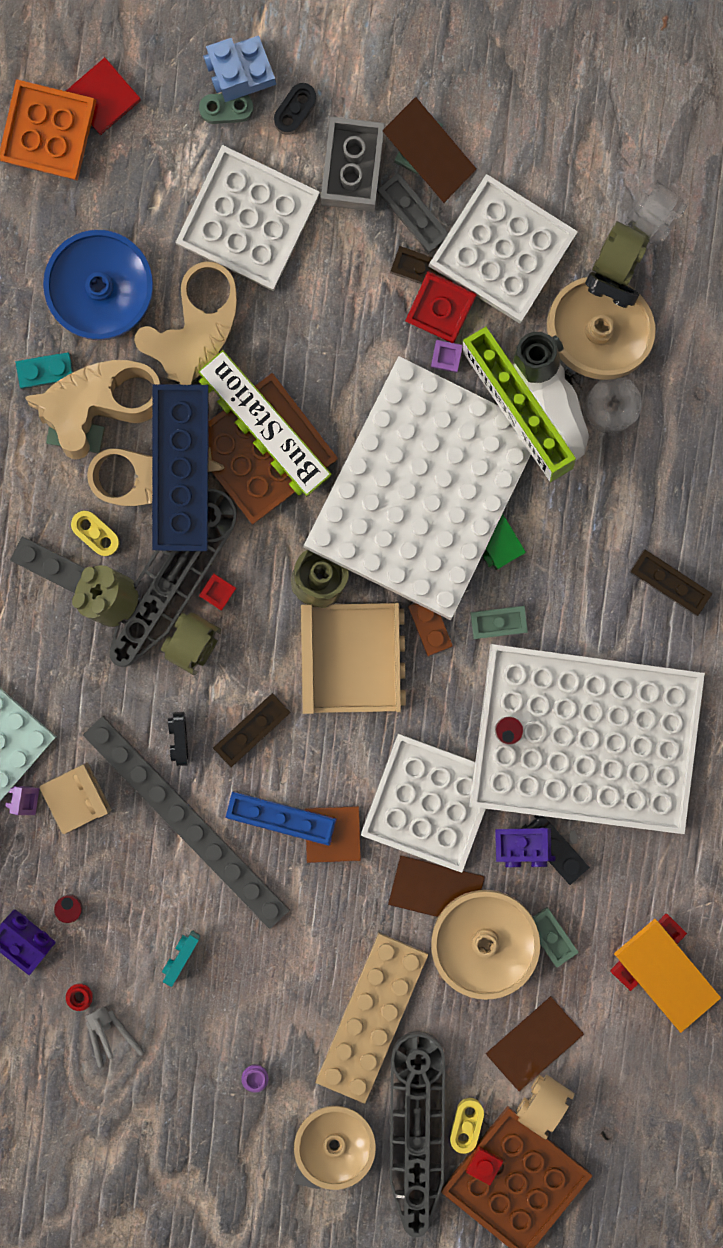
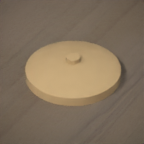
(598, 334)
(485, 944)

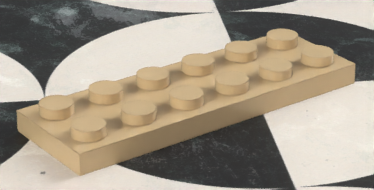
(371, 1018)

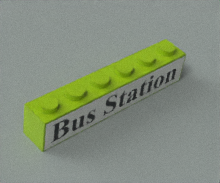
(518, 404)
(265, 424)

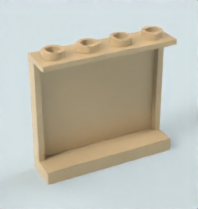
(352, 658)

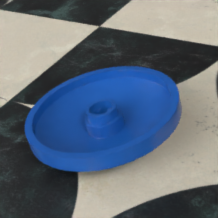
(98, 285)

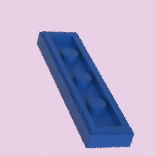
(281, 818)

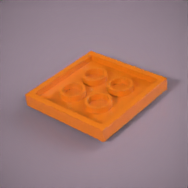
(47, 129)

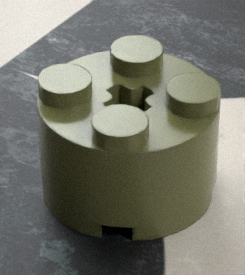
(621, 253)
(315, 591)
(105, 595)
(191, 642)

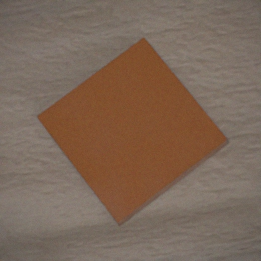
(345, 838)

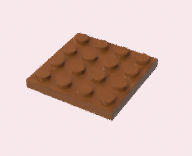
(248, 473)
(528, 1190)

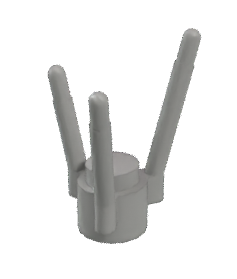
(97, 1023)

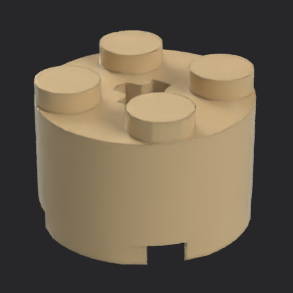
(544, 1106)

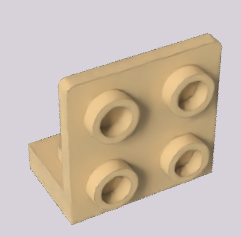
(75, 798)

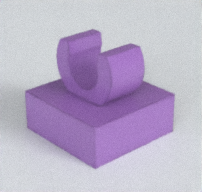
(23, 800)

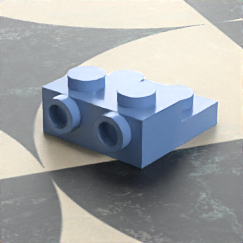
(239, 67)

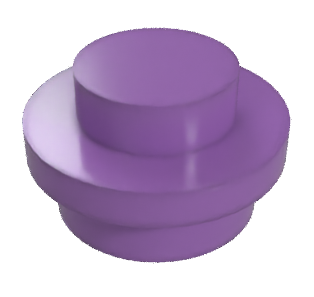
(255, 1078)

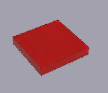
(111, 92)
(441, 307)

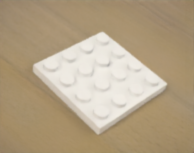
(247, 218)
(503, 248)
(425, 804)

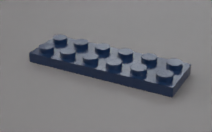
(180, 467)

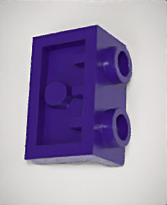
(523, 846)
(23, 942)

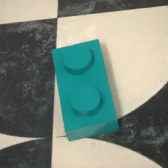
(43, 370)
(174, 967)

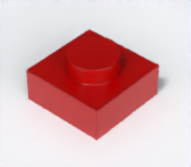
(217, 592)
(484, 1166)

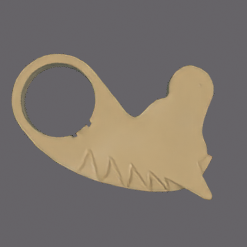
(201, 339)
(86, 393)
(143, 468)

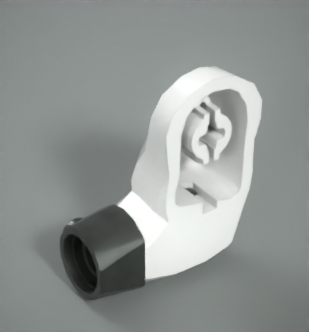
(540, 369)

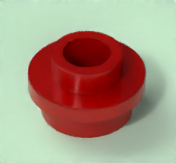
(75, 1004)

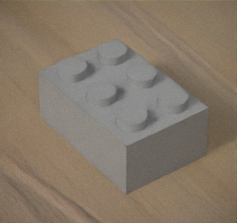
(352, 164)

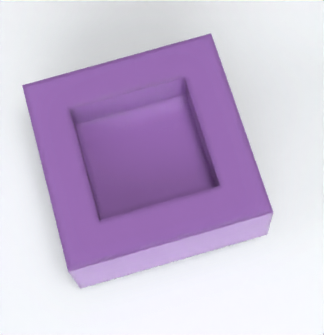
(446, 356)

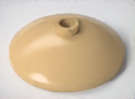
(340, 1166)

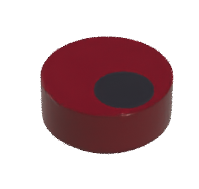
(509, 730)
(68, 909)

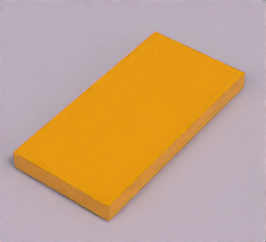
(667, 975)

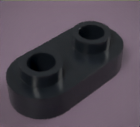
(294, 109)
(621, 294)
(179, 751)

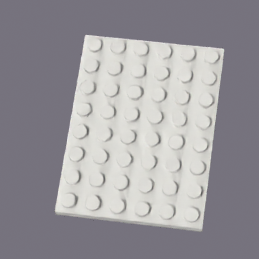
(421, 489)
(595, 740)

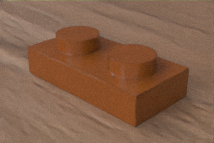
(430, 629)

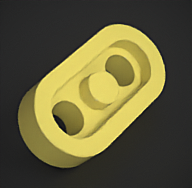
(95, 534)
(466, 1124)

